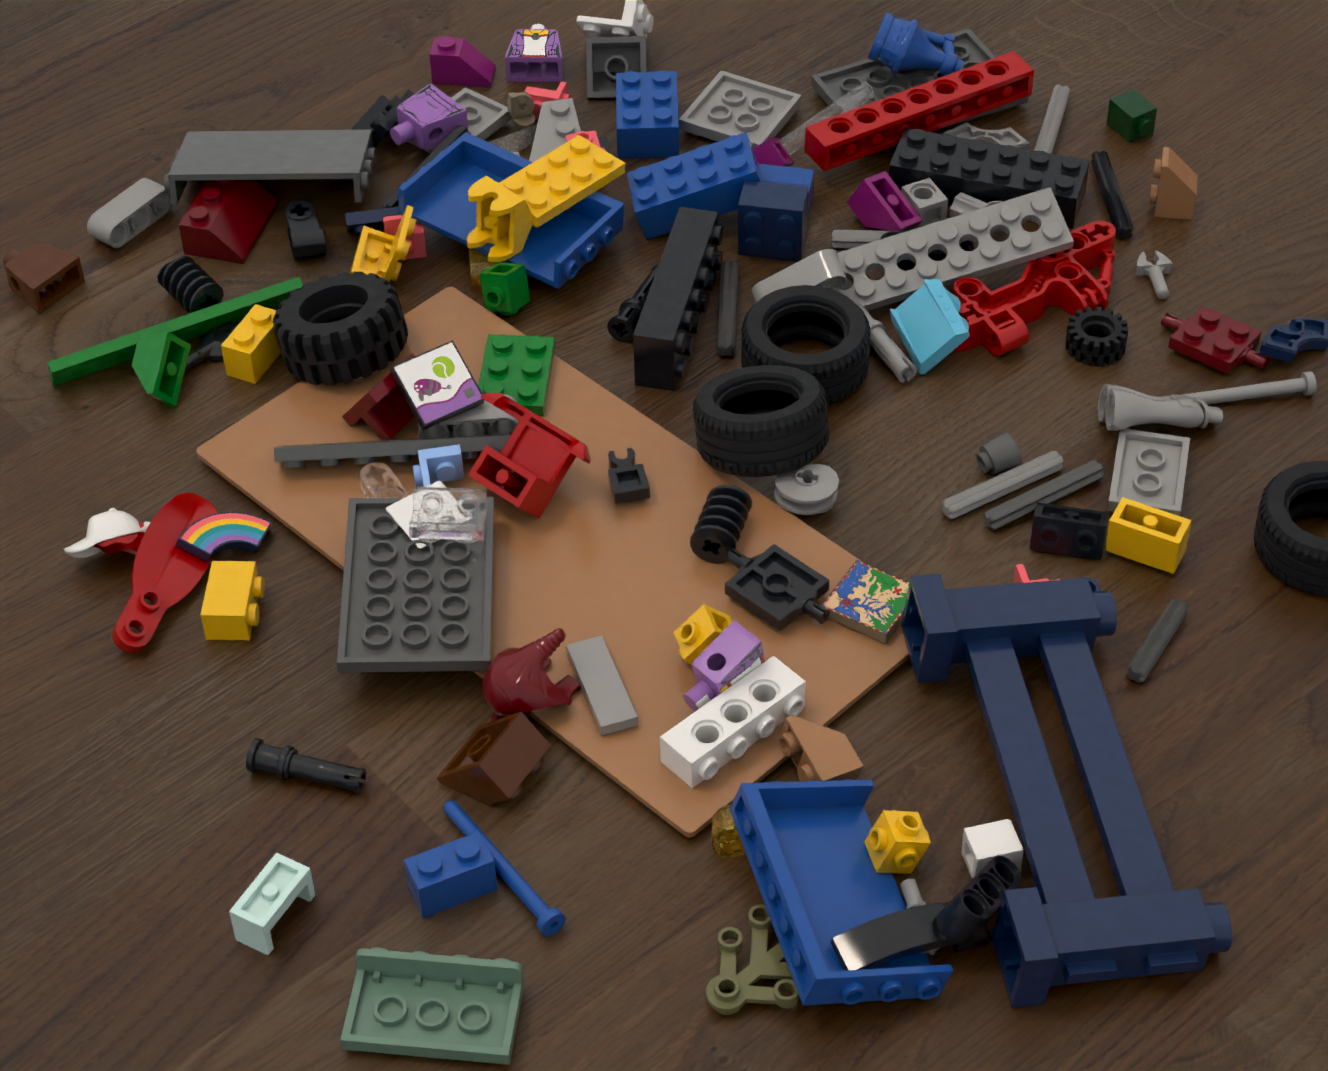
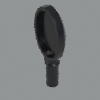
(210, 346)

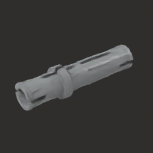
(889, 351)

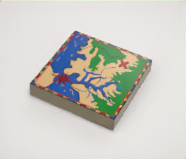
(868, 601)

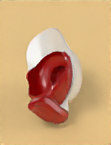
(109, 533)

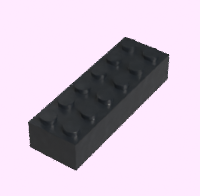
(988, 170)
(677, 299)

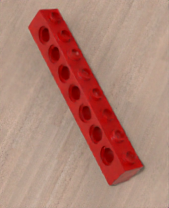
(921, 107)

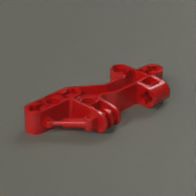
(1059, 279)

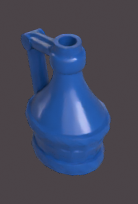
(906, 46)

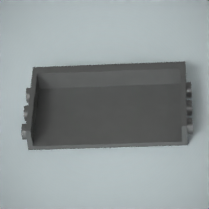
(273, 157)

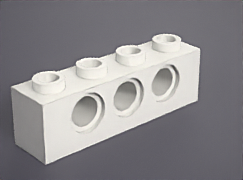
(732, 722)

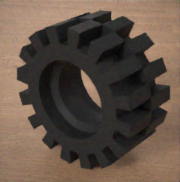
(1093, 349)

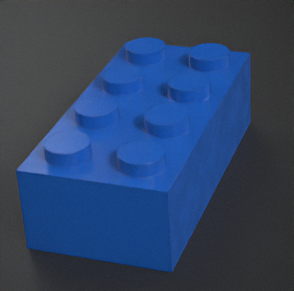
(698, 179)

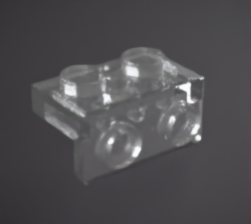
(448, 514)

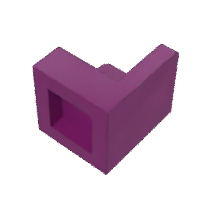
(773, 153)

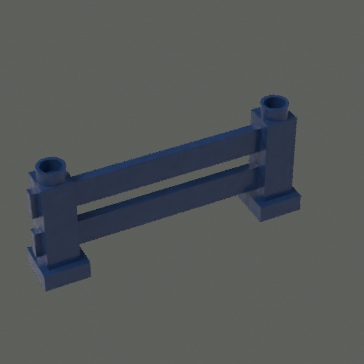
(1058, 927)

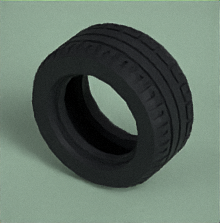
(811, 315)
(761, 420)
(1282, 546)

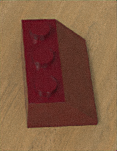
(226, 219)

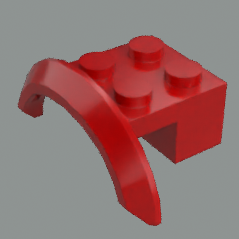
(531, 460)

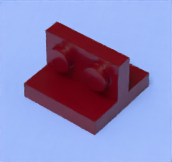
(382, 408)

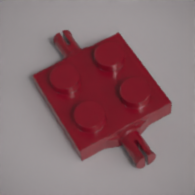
(1215, 340)

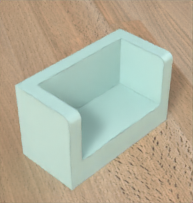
(268, 900)

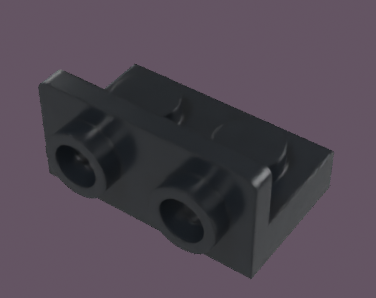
(381, 117)
(1069, 531)

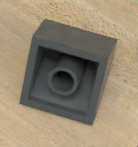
(610, 56)

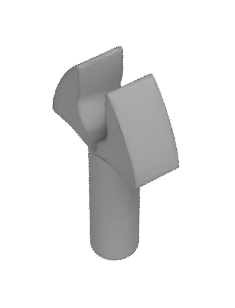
(1155, 272)

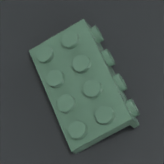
(434, 1006)

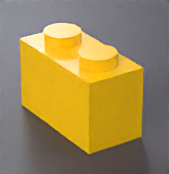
(251, 346)
(1148, 535)
(231, 600)

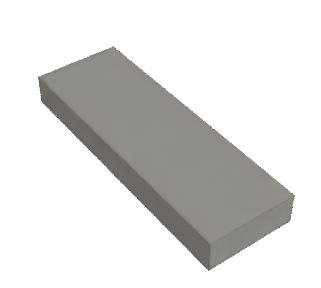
(602, 685)

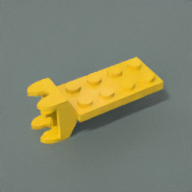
(537, 195)

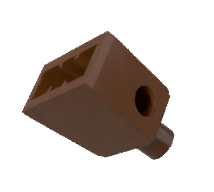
(42, 274)

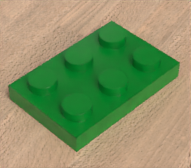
(518, 368)

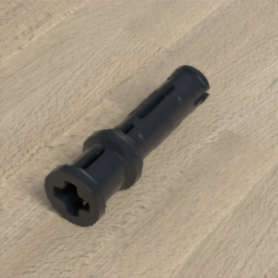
(630, 311)
(287, 763)

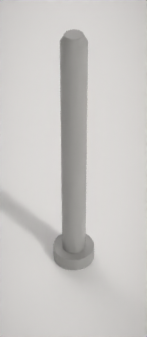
(1305, 383)

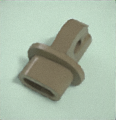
(520, 110)

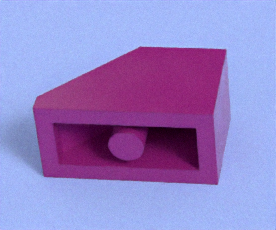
(459, 63)
(883, 205)

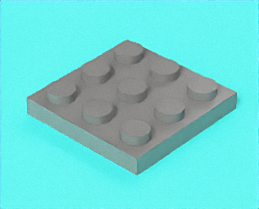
(739, 106)

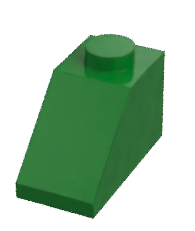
(161, 365)

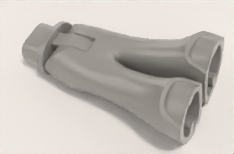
(1126, 407)

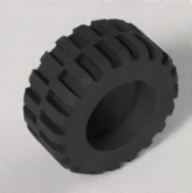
(340, 328)

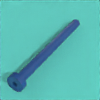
(549, 919)

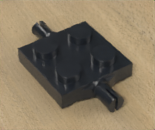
(776, 586)

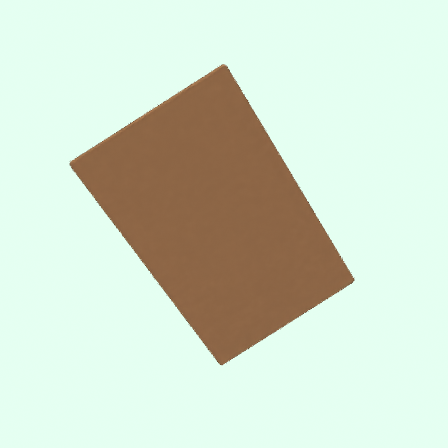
(584, 561)

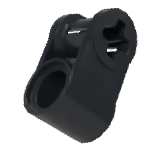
(304, 231)

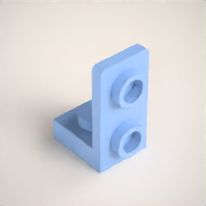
(438, 465)

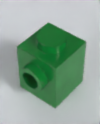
(505, 287)

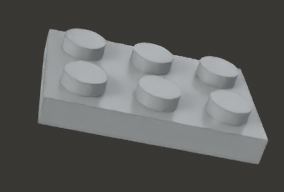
(483, 114)
(1149, 470)

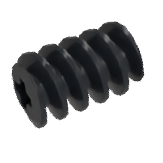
(189, 284)
(720, 523)

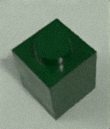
(1131, 115)

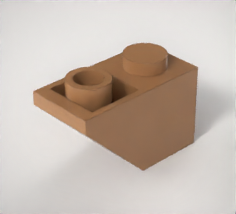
(1176, 187)
(818, 751)

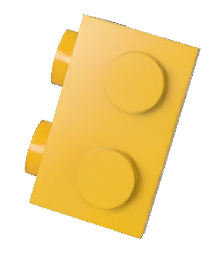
(380, 251)

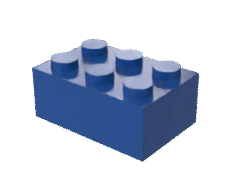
(647, 114)

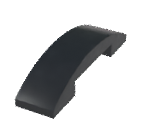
(898, 936)

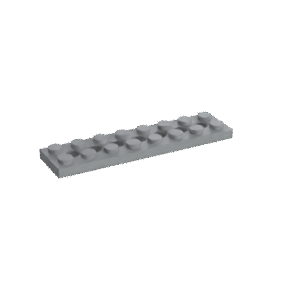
(947, 236)

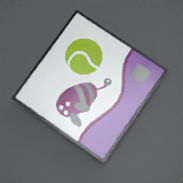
(437, 385)

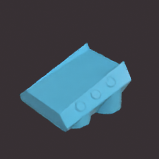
(930, 324)

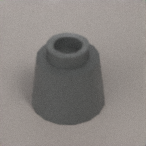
(999, 454)

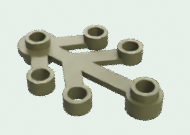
(762, 965)

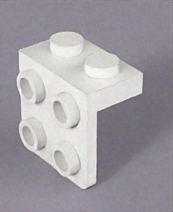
(634, 22)

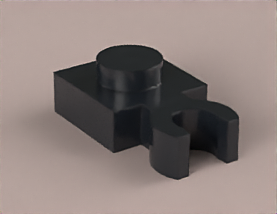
(627, 479)

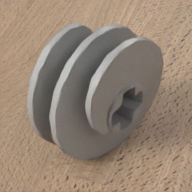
(807, 489)

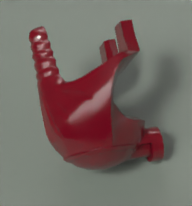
(518, 679)

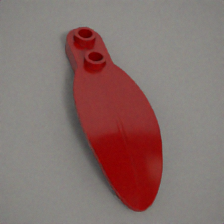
(161, 571)

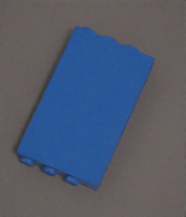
(550, 252)
(822, 882)

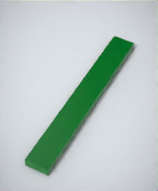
(185, 327)

